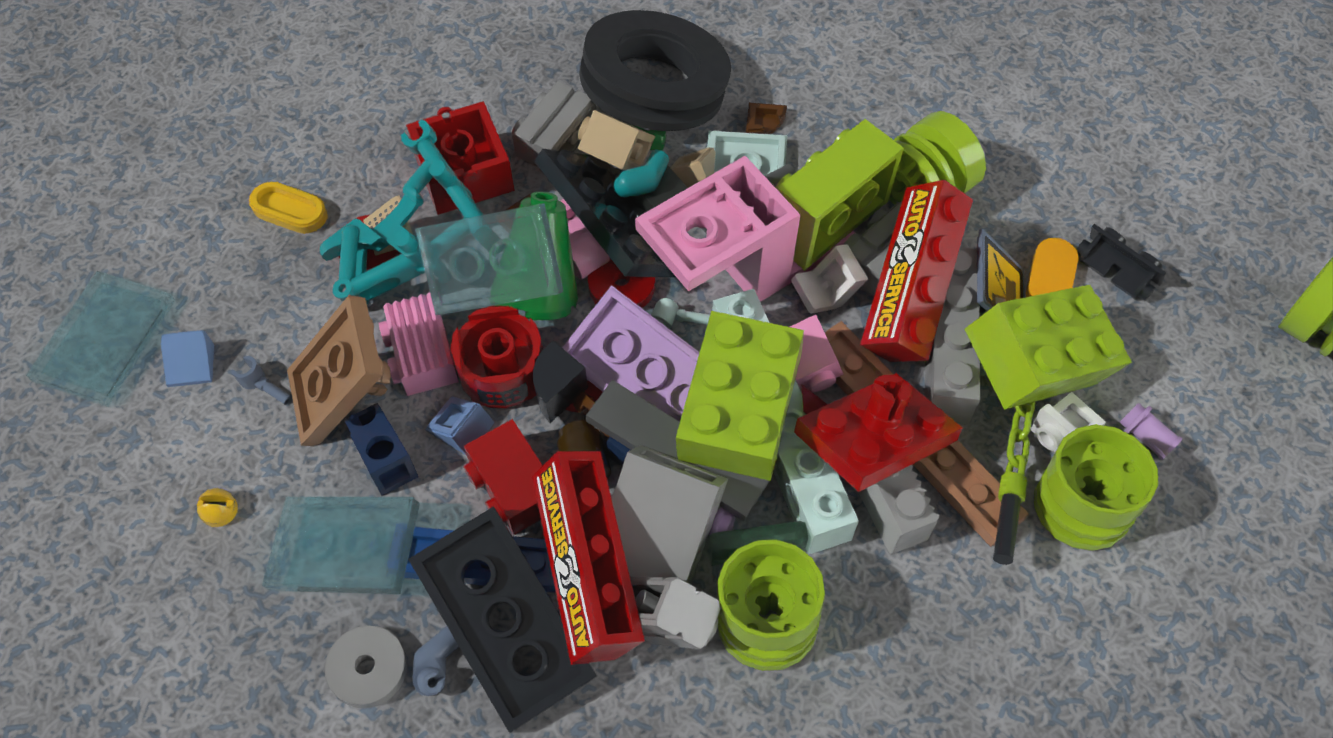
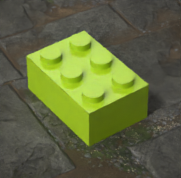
(840, 188)
(1047, 345)
(739, 395)

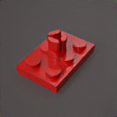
(877, 431)

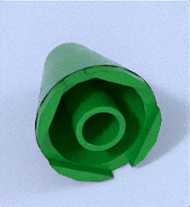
(556, 305)

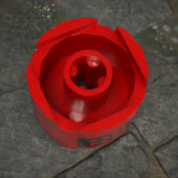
(497, 356)

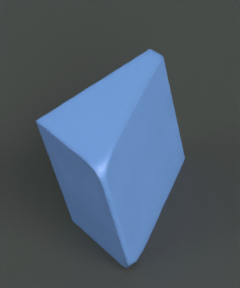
(187, 358)
(460, 423)

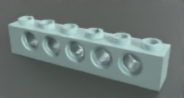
(805, 479)

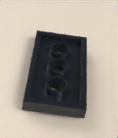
(590, 193)
(467, 617)

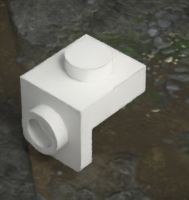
(831, 281)
(1058, 421)

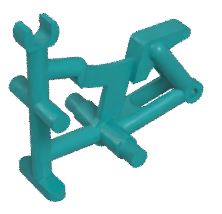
(356, 237)

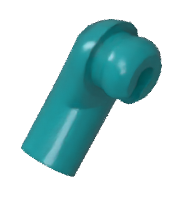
(644, 178)

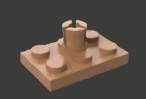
(336, 371)

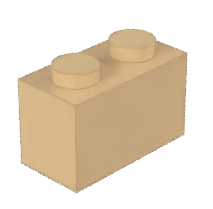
(614, 141)

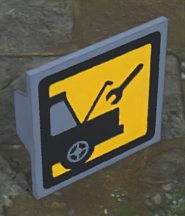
(997, 274)

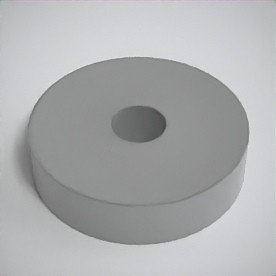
(370, 688)

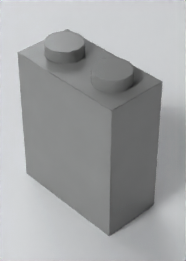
(664, 513)

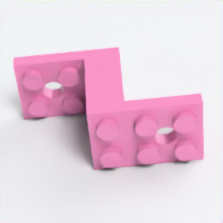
(747, 228)

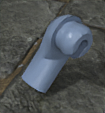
(430, 663)

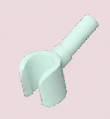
(667, 311)

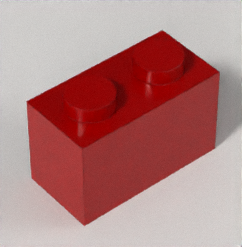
(505, 468)

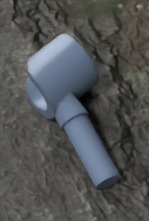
(256, 379)

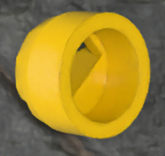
(216, 513)

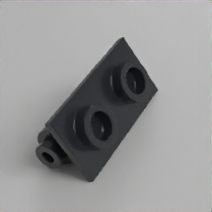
(1135, 269)

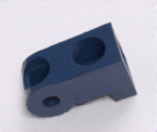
(381, 449)

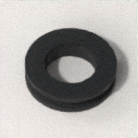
(648, 101)

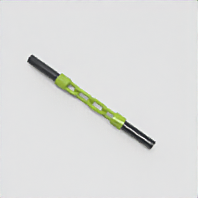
(1013, 486)

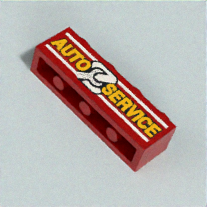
(917, 272)
(587, 557)

